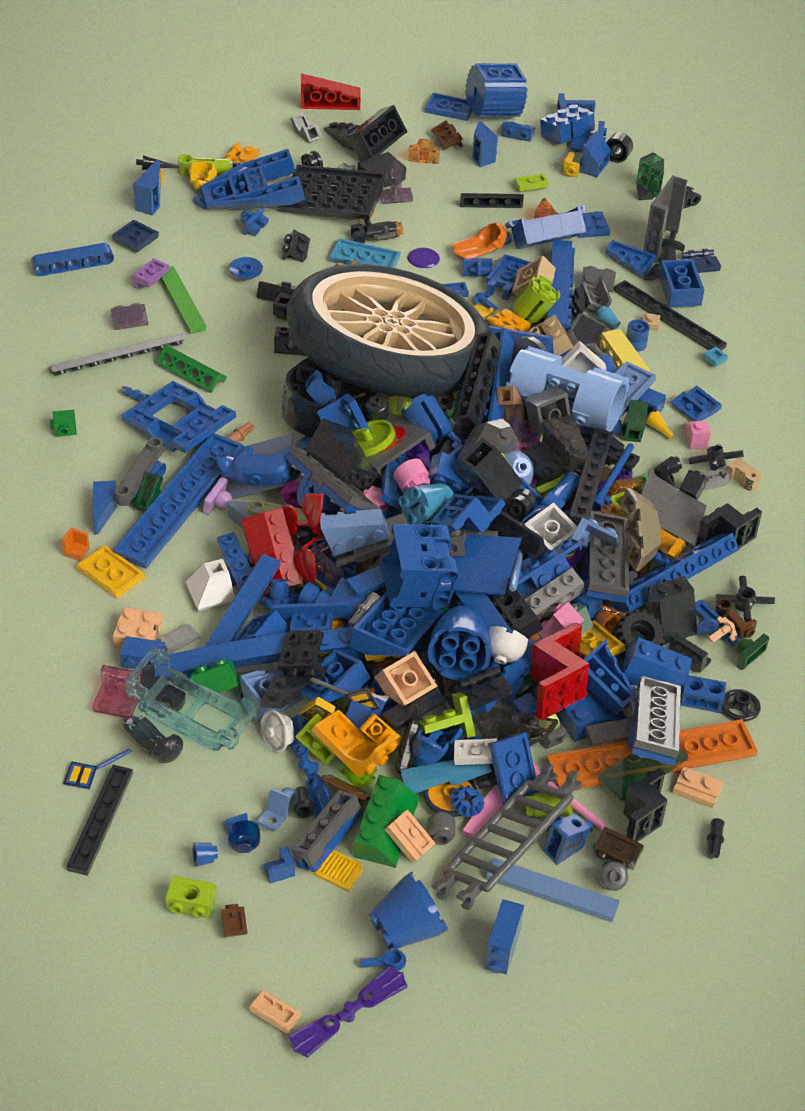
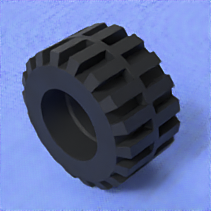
(640, 622)

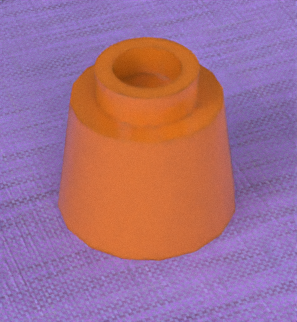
(607, 620)

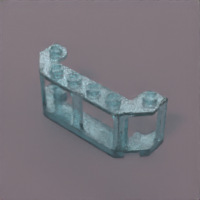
(184, 724)

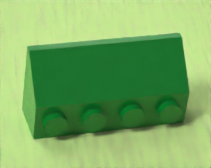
(387, 803)

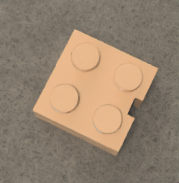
(137, 624)

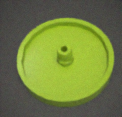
(375, 439)

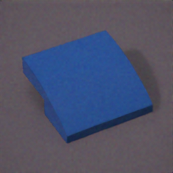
(696, 404)

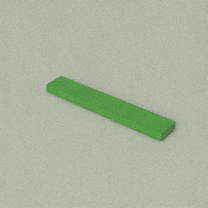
(183, 301)

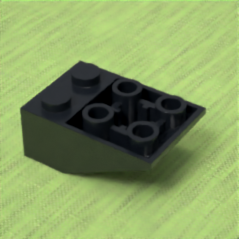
(488, 471)

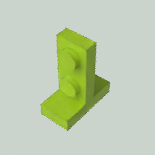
(460, 715)

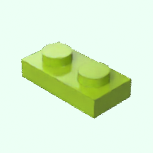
(531, 182)

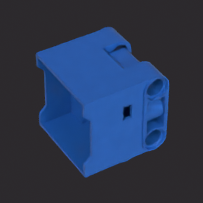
(419, 567)

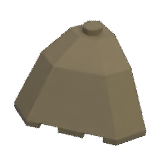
(641, 528)

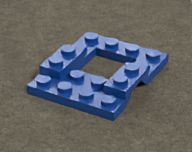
(187, 432)

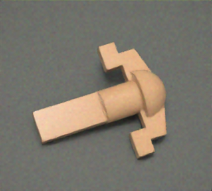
(728, 627)

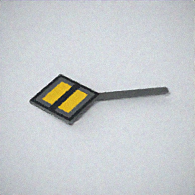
(361, 696)

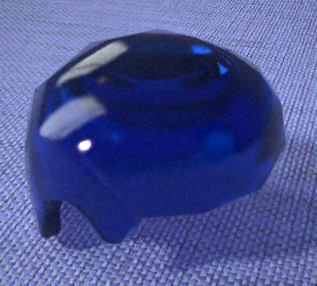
(245, 836)

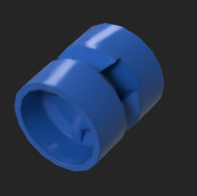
(638, 334)
(312, 594)

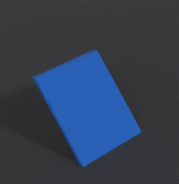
(486, 564)

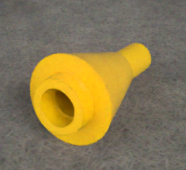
(657, 422)

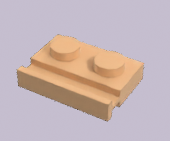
(697, 787)
(409, 836)

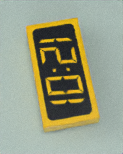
(316, 706)

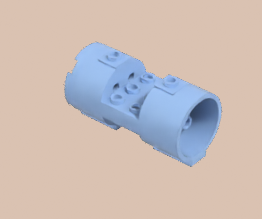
(593, 396)

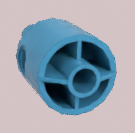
(424, 501)

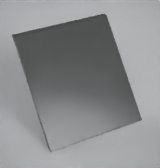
(676, 510)

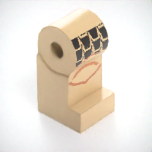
(744, 474)

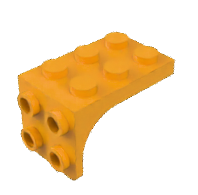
(352, 745)

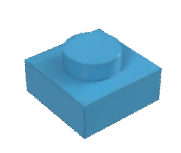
(715, 356)

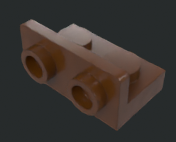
(447, 135)

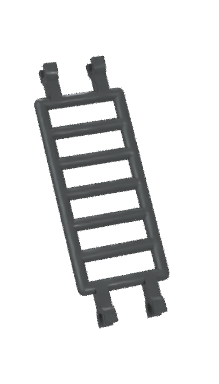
(477, 886)

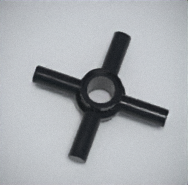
(716, 457)
(746, 598)

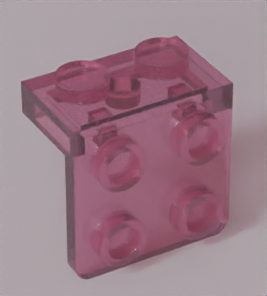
(112, 695)

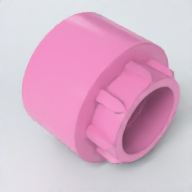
(411, 474)

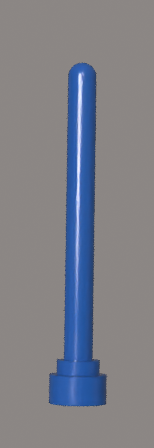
(599, 499)

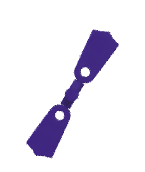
(315, 1034)

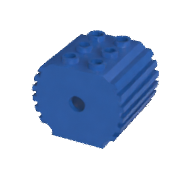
(496, 90)

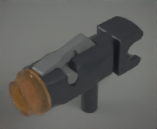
(376, 231)

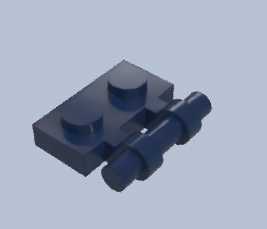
(706, 262)

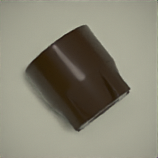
(723, 607)

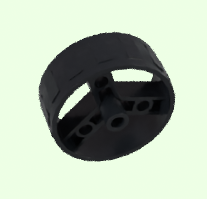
(300, 408)

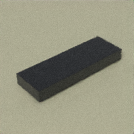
(399, 715)

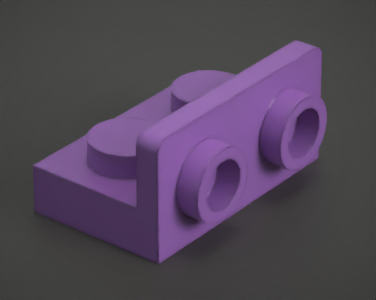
(150, 273)

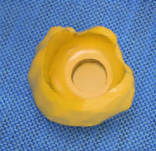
(201, 173)

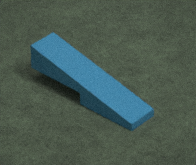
(429, 776)

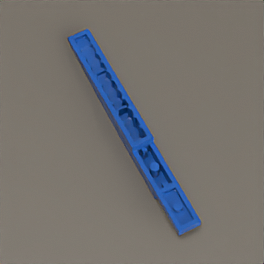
(251, 651)

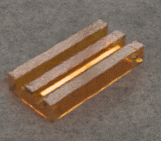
(621, 485)

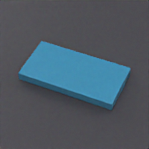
(363, 254)

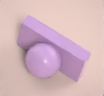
(217, 497)

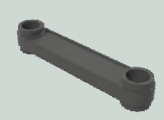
(135, 475)

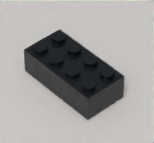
(377, 133)

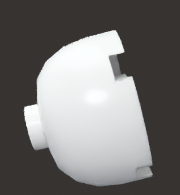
(506, 646)

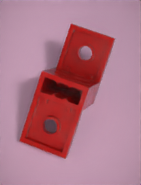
(559, 671)

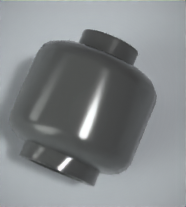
(441, 828)
(612, 875)

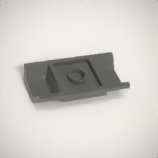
(371, 550)

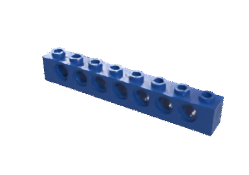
(685, 565)

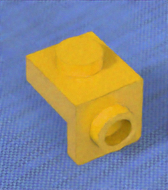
(570, 167)

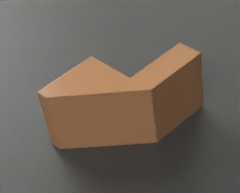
(511, 399)

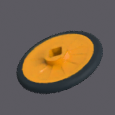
(439, 797)

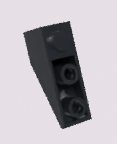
(340, 131)

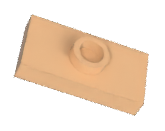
(275, 1011)

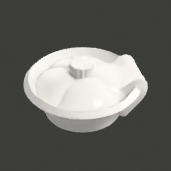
(277, 730)

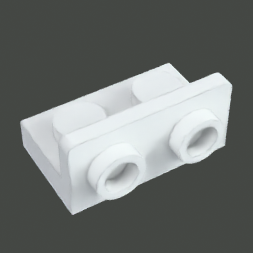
(472, 751)

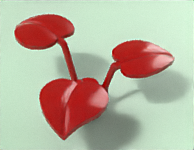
(312, 509)

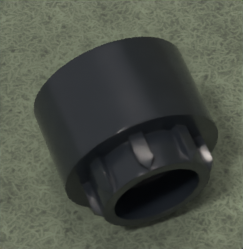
(621, 147)

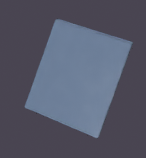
(266, 447)

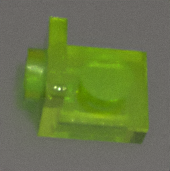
(358, 782)

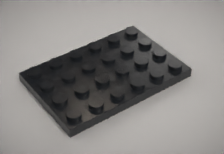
(337, 192)

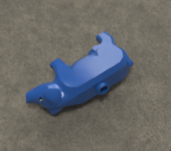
(255, 468)

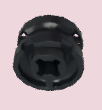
(312, 159)

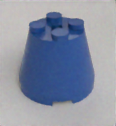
(407, 914)

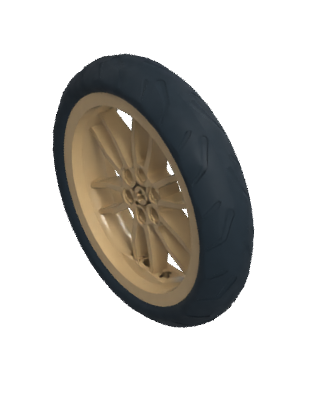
(387, 329)

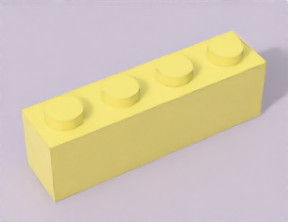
(620, 349)

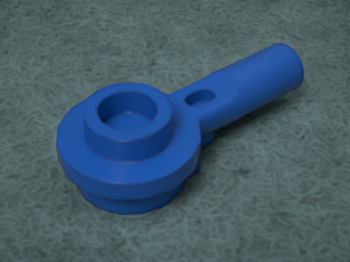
(392, 958)

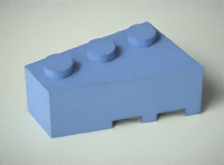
(353, 530)

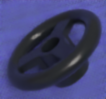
(741, 703)

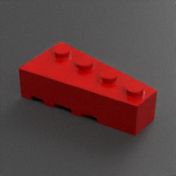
(328, 94)

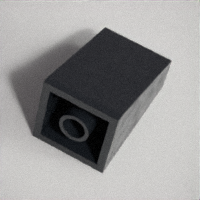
(341, 454)

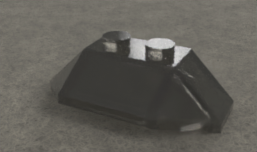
(503, 723)

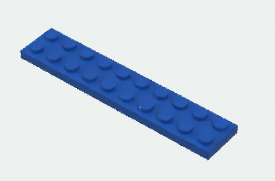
(176, 502)

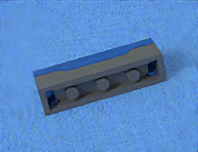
(326, 831)

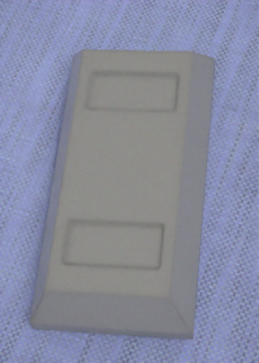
(179, 638)

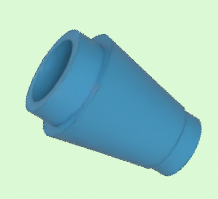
(607, 317)

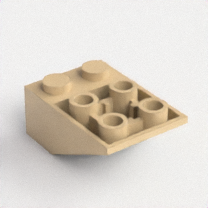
(553, 328)

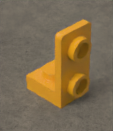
(670, 545)

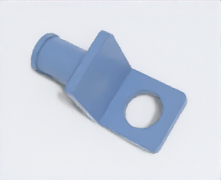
(276, 808)

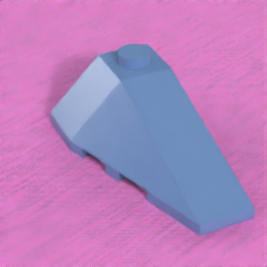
(257, 683)

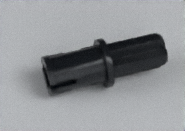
(715, 838)

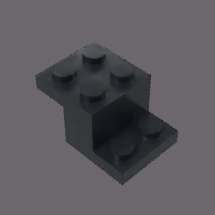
(729, 520)
(645, 805)

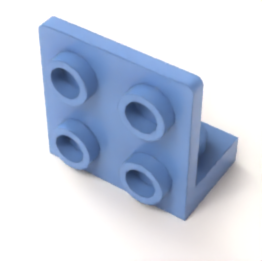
(592, 527)

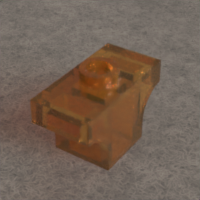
(424, 152)

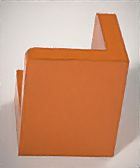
(75, 544)

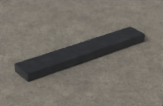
(99, 820)

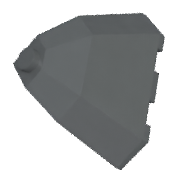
(495, 432)

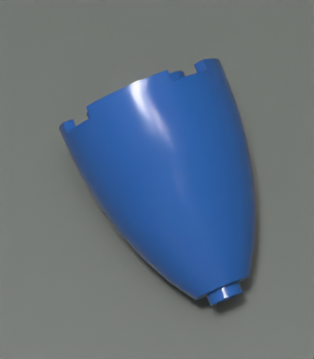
(460, 644)

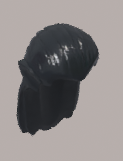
(149, 737)

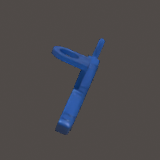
(708, 622)

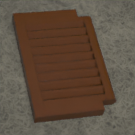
(346, 787)

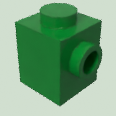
(63, 423)

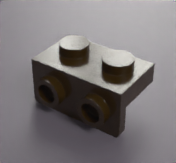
(618, 848)

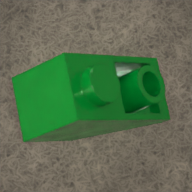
(218, 676)

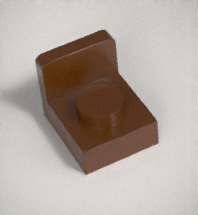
(742, 628)
(234, 920)

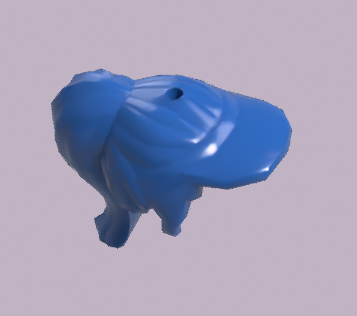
(426, 750)

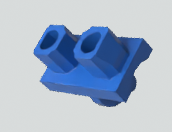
(251, 221)
(477, 267)

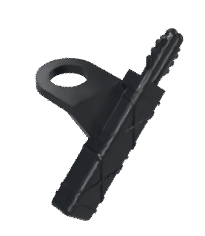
(407, 741)

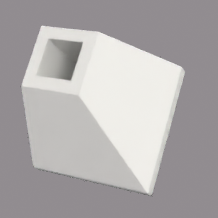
(211, 585)

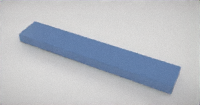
(558, 891)

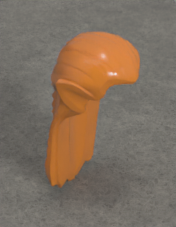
(487, 240)

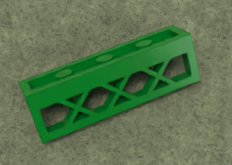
(195, 365)

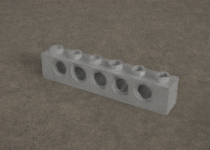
(558, 591)

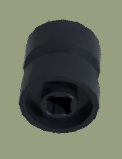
(520, 504)

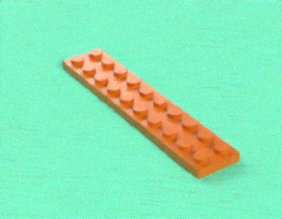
(702, 744)

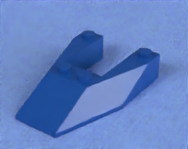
(247, 184)

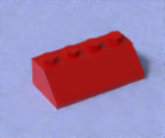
(269, 535)

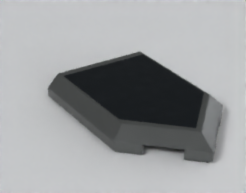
(586, 330)

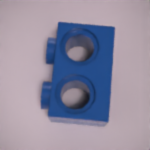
(703, 694)

